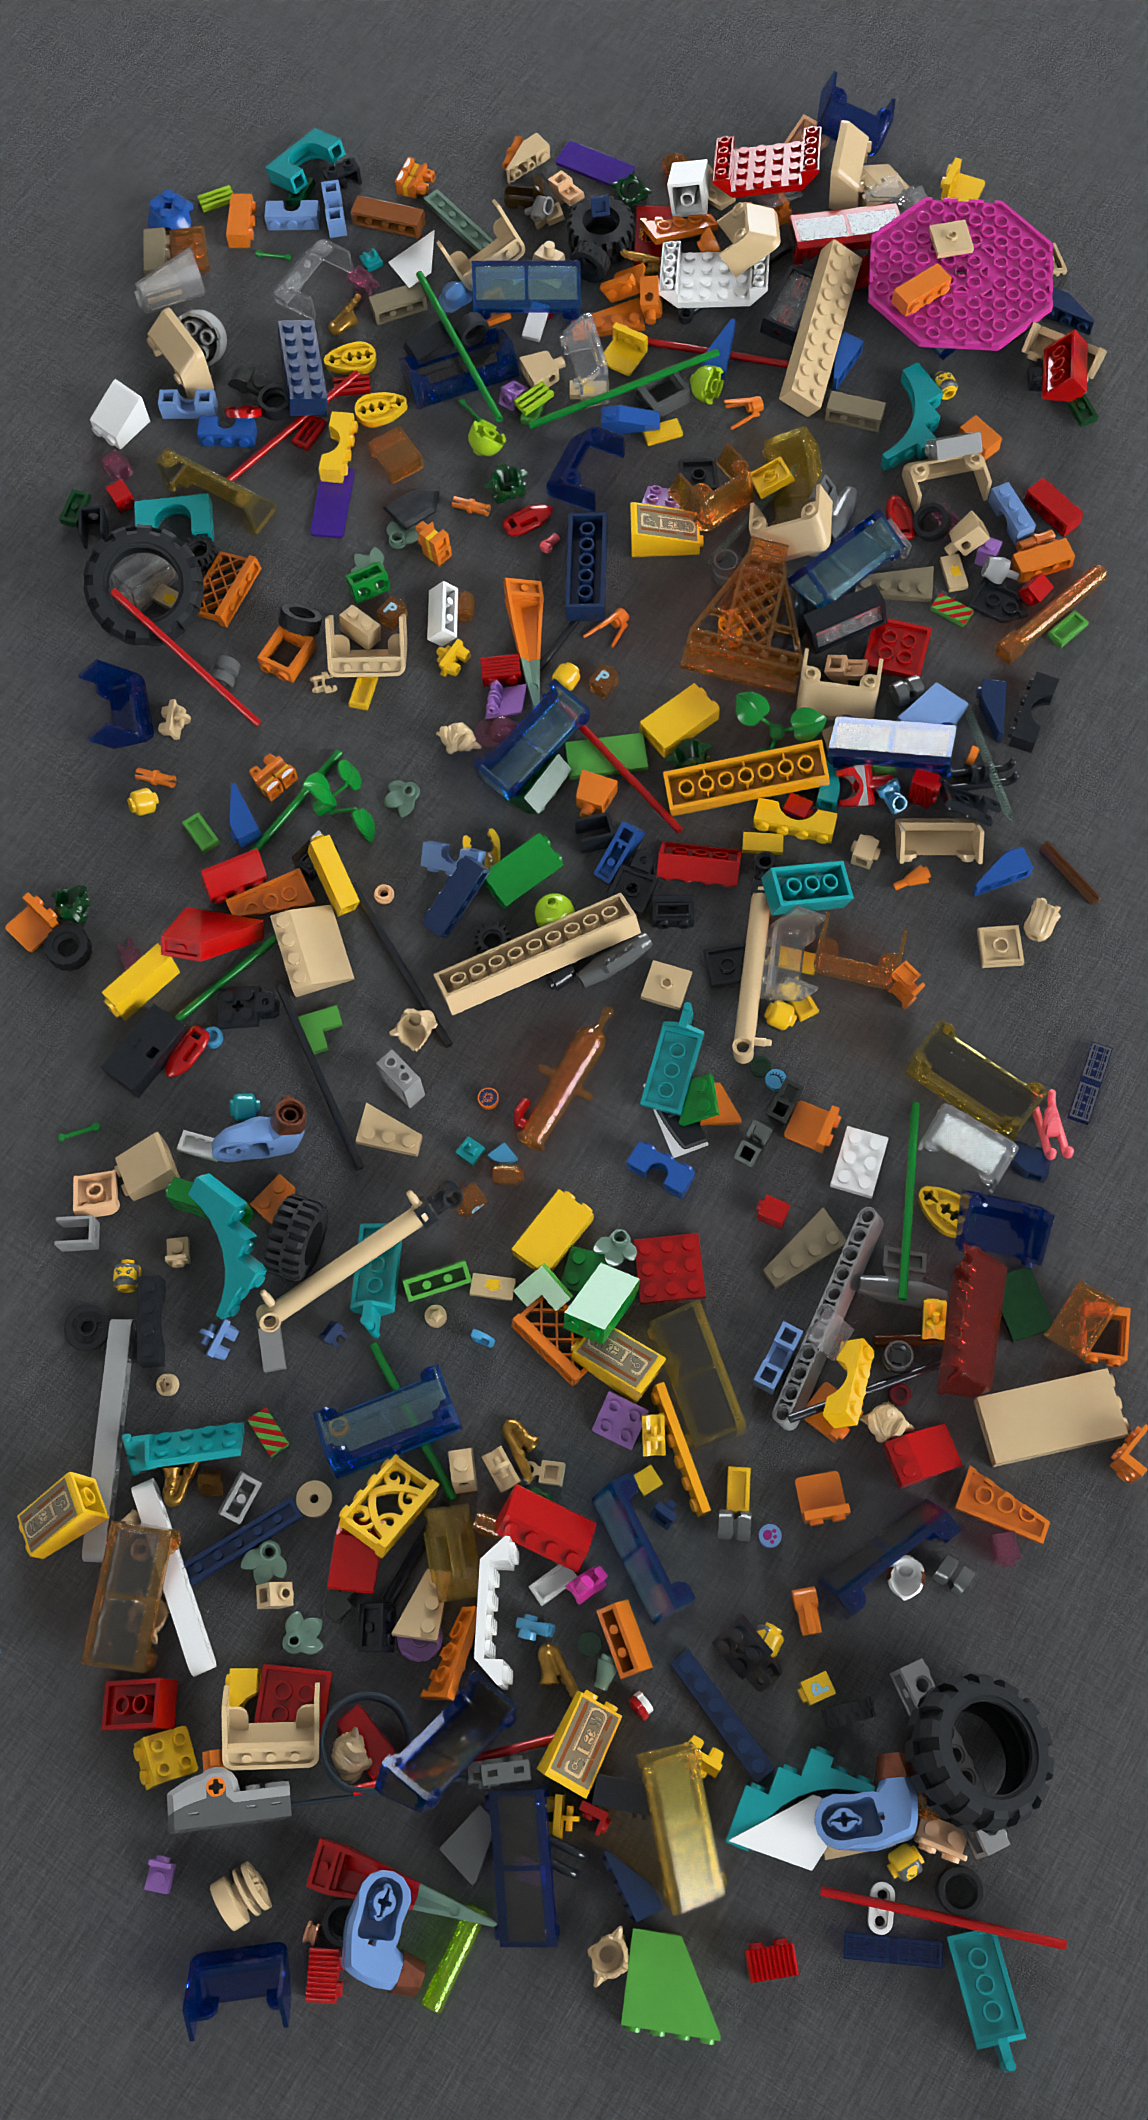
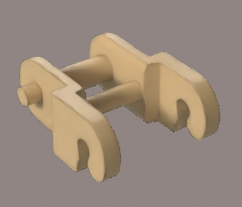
(316, 689)

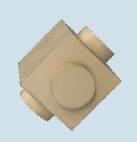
(865, 851)
(274, 1595)

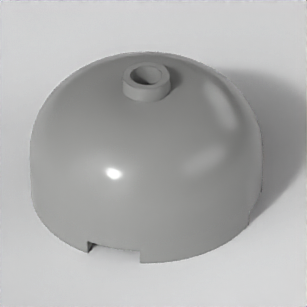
(207, 333)

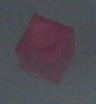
(117, 466)
(1005, 1549)

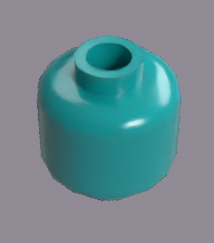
(244, 1106)

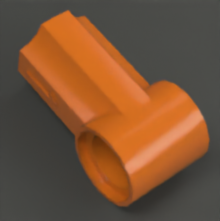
(806, 1604)

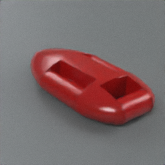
(901, 515)
(527, 519)
(186, 1051)

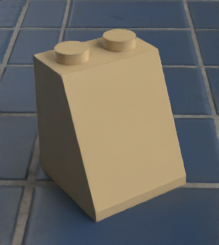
(146, 1167)

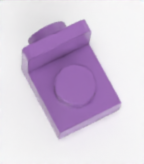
(511, 392)
(160, 1874)

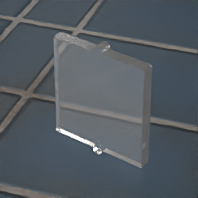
(830, 1333)

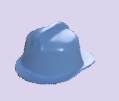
(454, 296)

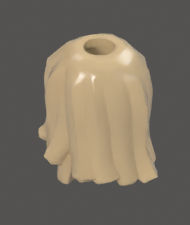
(1041, 920)

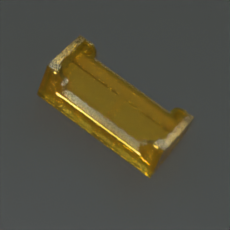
(794, 448)
(682, 1827)

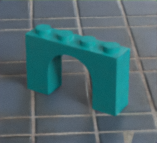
(314, 145)
(195, 507)

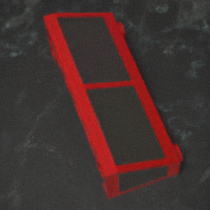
(847, 226)

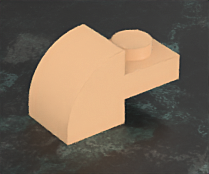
(564, 189)
(842, 669)

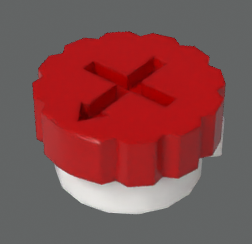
(640, 1706)

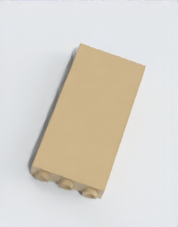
(1051, 1417)

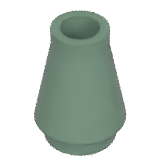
(605, 1671)

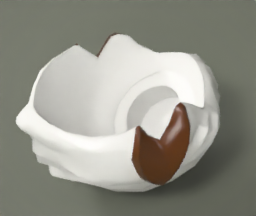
(906, 1577)

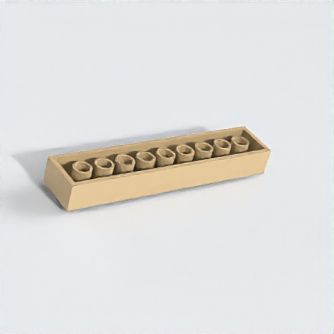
(820, 328)
(537, 953)

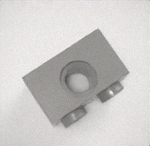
(240, 1497)

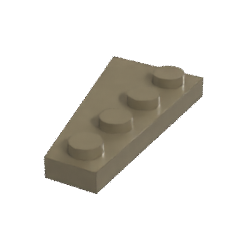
(903, 584)
(807, 1248)

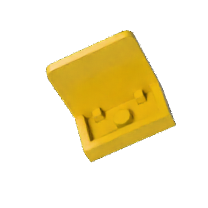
(960, 185)
(626, 349)
(165, 1757)

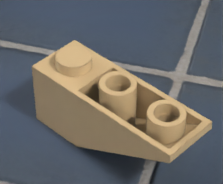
(529, 155)

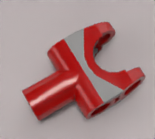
(863, 785)

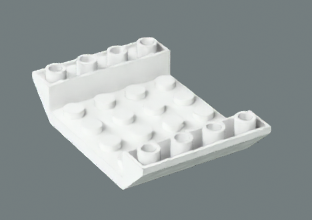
(706, 280)
(500, 1557)

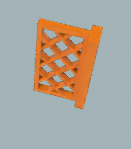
(235, 591)
(543, 1345)

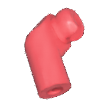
(546, 545)

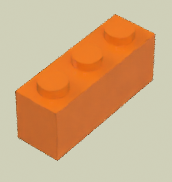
(241, 221)
(921, 290)
(1043, 559)
(624, 1639)

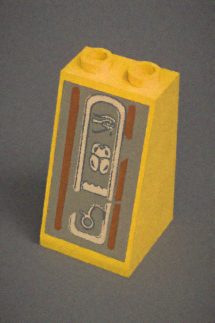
(663, 532)
(620, 1363)
(62, 1515)
(580, 1743)

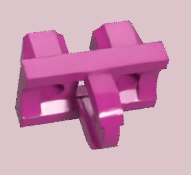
(587, 1584)

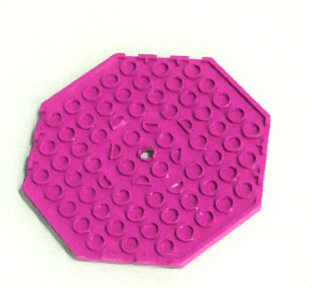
(1004, 282)

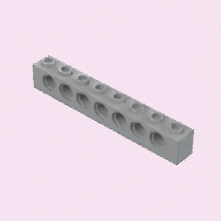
(905, 1681)

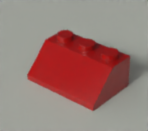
(233, 876)

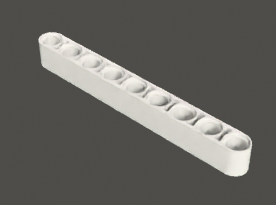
(176, 1585)

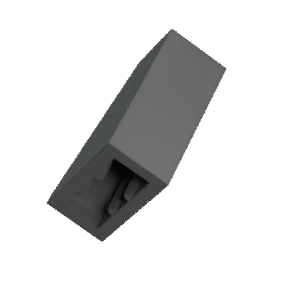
(470, 1844)

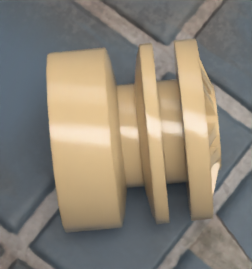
(245, 1893)

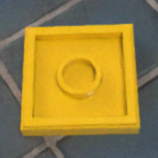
(771, 477)

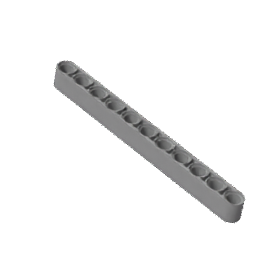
(837, 1286)
(110, 1429)

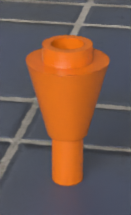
(917, 876)

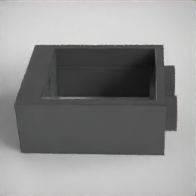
(669, 404)

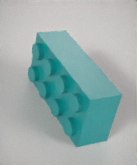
(808, 886)

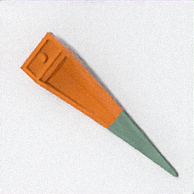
(525, 611)

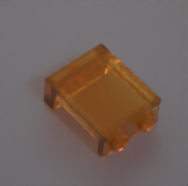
(396, 454)

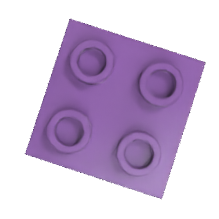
(659, 496)
(504, 700)
(619, 1420)

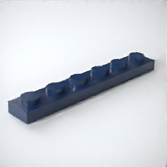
(242, 1541)
(722, 1716)

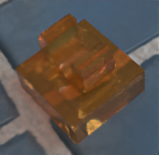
(210, 1484)

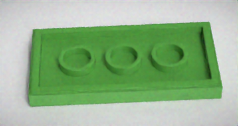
(626, 748)

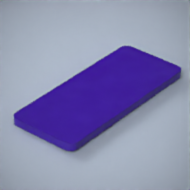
(593, 164)
(332, 507)

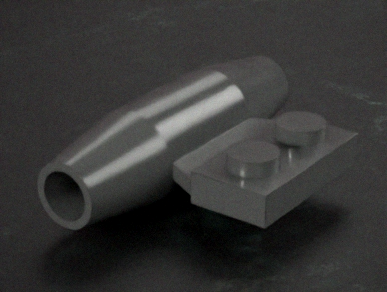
(842, 505)
(614, 960)
(886, 1286)

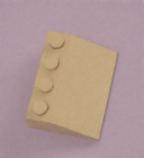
(312, 948)

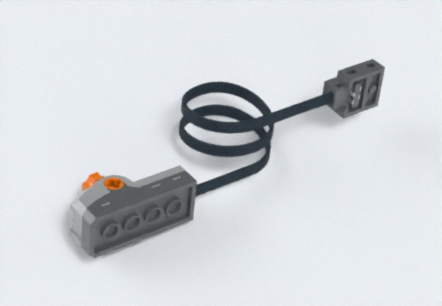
(197, 1808)

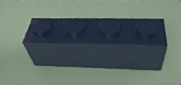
(455, 896)

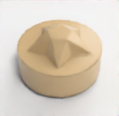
(435, 1316)
(167, 1384)

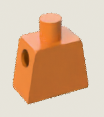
(650, 303)
(594, 793)

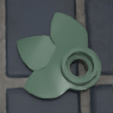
(399, 537)
(364, 560)
(399, 798)
(615, 1250)
(265, 1566)
(305, 1632)

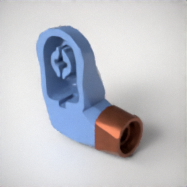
(263, 1136)
(872, 1818)
(373, 1934)

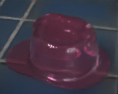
(494, 730)

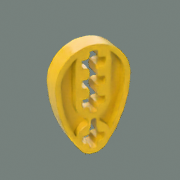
(351, 350)
(379, 417)
(932, 1209)

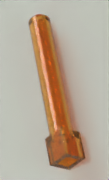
(1015, 642)

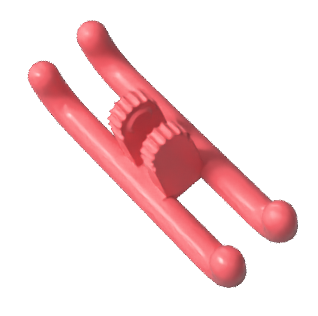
(1051, 1127)

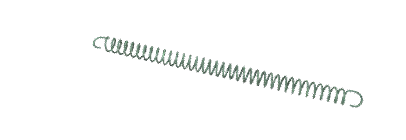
(764, 504)
(1006, 813)

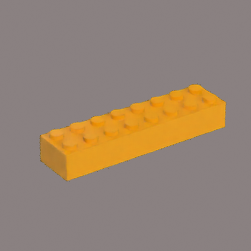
(746, 778)

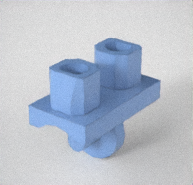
(215, 1349)

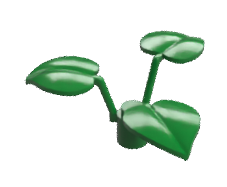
(805, 721)
(325, 803)

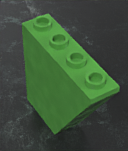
(665, 1989)

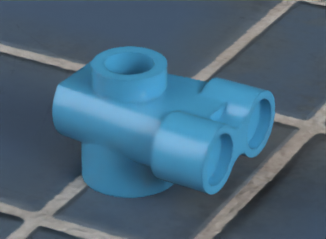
(892, 796)
(530, 1627)

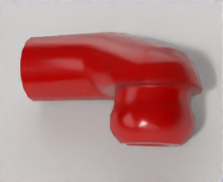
(519, 1112)

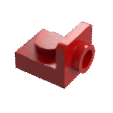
(592, 1812)

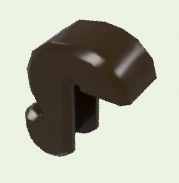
(524, 195)

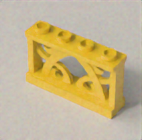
(388, 1534)

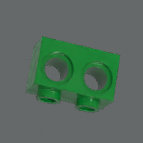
(367, 582)

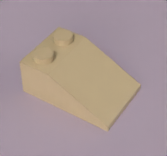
(873, 174)

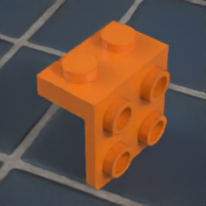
(625, 283)
(33, 923)
(812, 1126)
(818, 1420)
(1126, 1466)
(821, 1498)

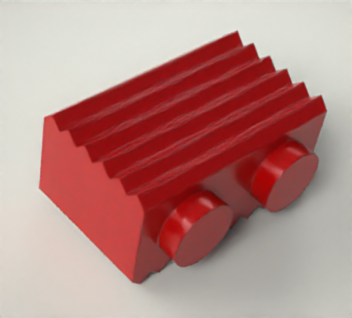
(501, 668)
(924, 788)
(771, 1961)
(324, 1975)

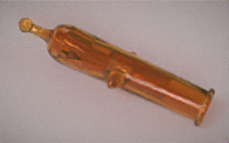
(565, 1083)

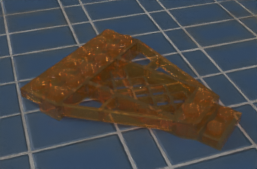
(742, 659)

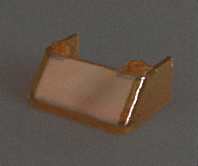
(711, 507)
(829, 965)

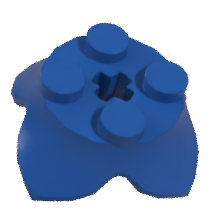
(169, 211)

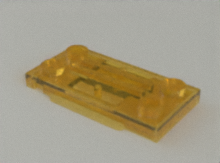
(452, 1552)

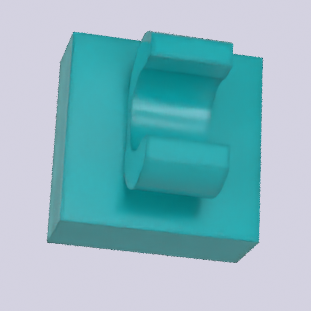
(371, 260)
(470, 1151)

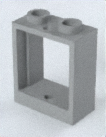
(953, 445)
(402, 1082)

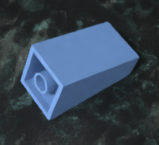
(935, 707)

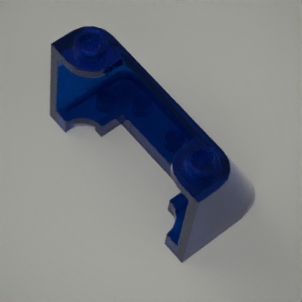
(1003, 1226)

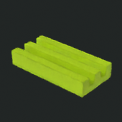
(215, 198)
(531, 397)

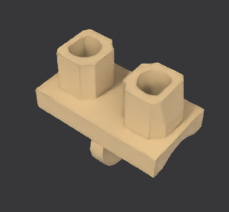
(175, 720)
(501, 1469)

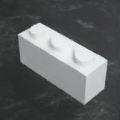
(442, 613)

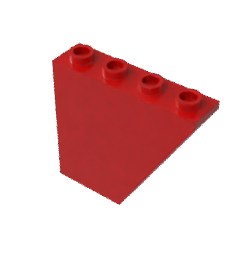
(207, 934)

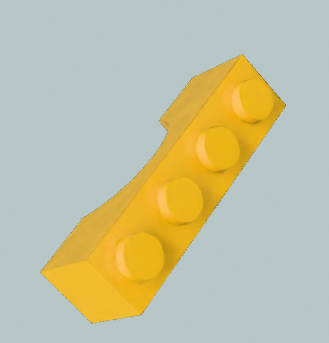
(334, 464)
(817, 827)
(845, 1405)
(243, 1685)

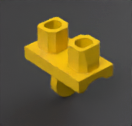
(450, 655)
(934, 1319)
(653, 1434)
(711, 1763)
(557, 1805)

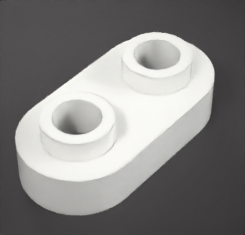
(874, 1912)

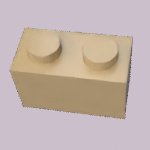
(360, 627)

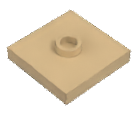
(951, 239)
(1000, 946)
(666, 985)

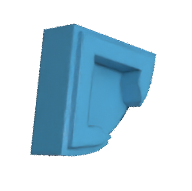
(503, 1155)
(482, 1338)

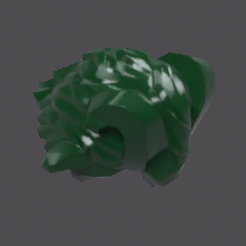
(631, 190)
(507, 483)
(689, 753)
(72, 903)

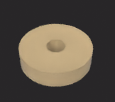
(324, 1502)

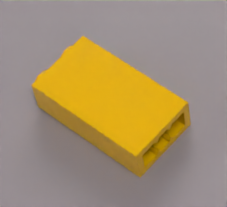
(679, 719)
(333, 875)
(140, 983)
(553, 1232)

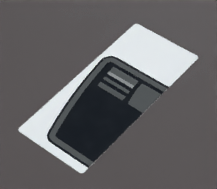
(678, 1137)

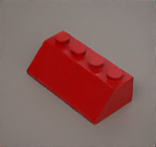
(1065, 368)
(699, 864)
(545, 1527)

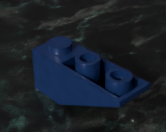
(1069, 312)
(1031, 1163)
(638, 1892)

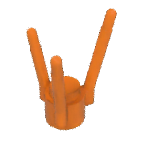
(752, 405)
(616, 619)

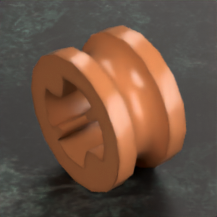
(311, 1933)

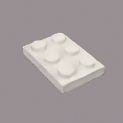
(859, 1162)

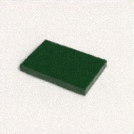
(1024, 1306)

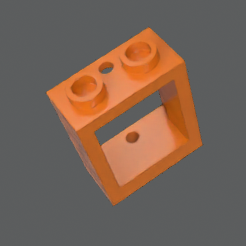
(285, 673)
(1123, 1315)

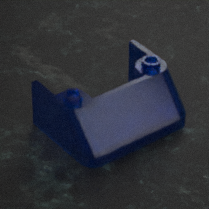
(834, 108)
(566, 480)
(128, 705)
(237, 1976)

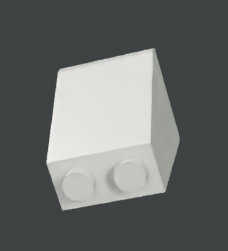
(689, 188)
(119, 415)

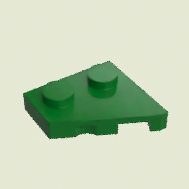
(700, 1101)
(580, 1267)

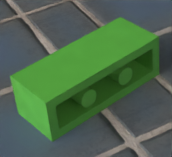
(436, 1280)

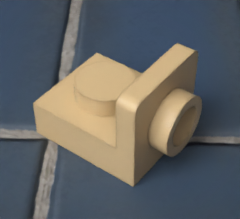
(178, 1252)

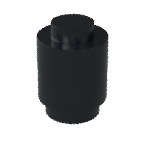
(560, 977)

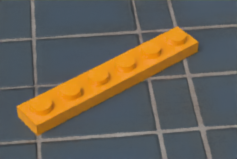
(682, 1455)

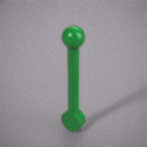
(259, 254)
(462, 402)
(95, 1126)

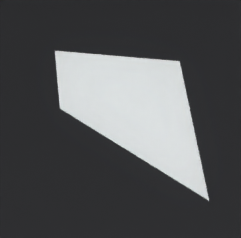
(415, 259)
(788, 1835)

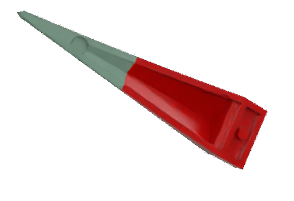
(342, 1869)

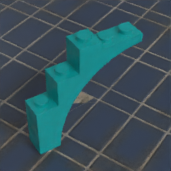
(925, 398)
(236, 1240)
(786, 1785)

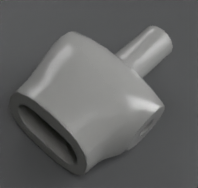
(541, 208)
(997, 569)

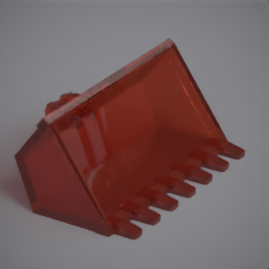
(972, 1325)

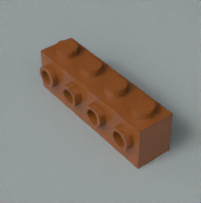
(394, 217)

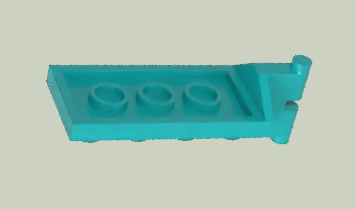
(673, 1064)
(376, 1284)
(183, 1447)
(987, 1993)

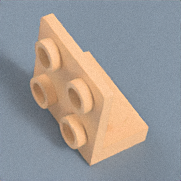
(941, 1837)

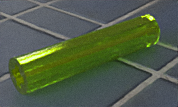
(452, 1963)

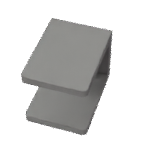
(91, 1243)

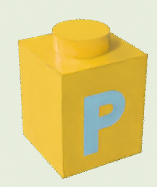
(816, 1688)

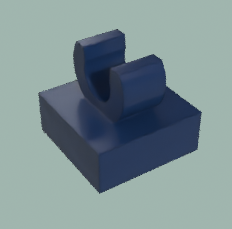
(600, 205)
(330, 1333)
(664, 1514)

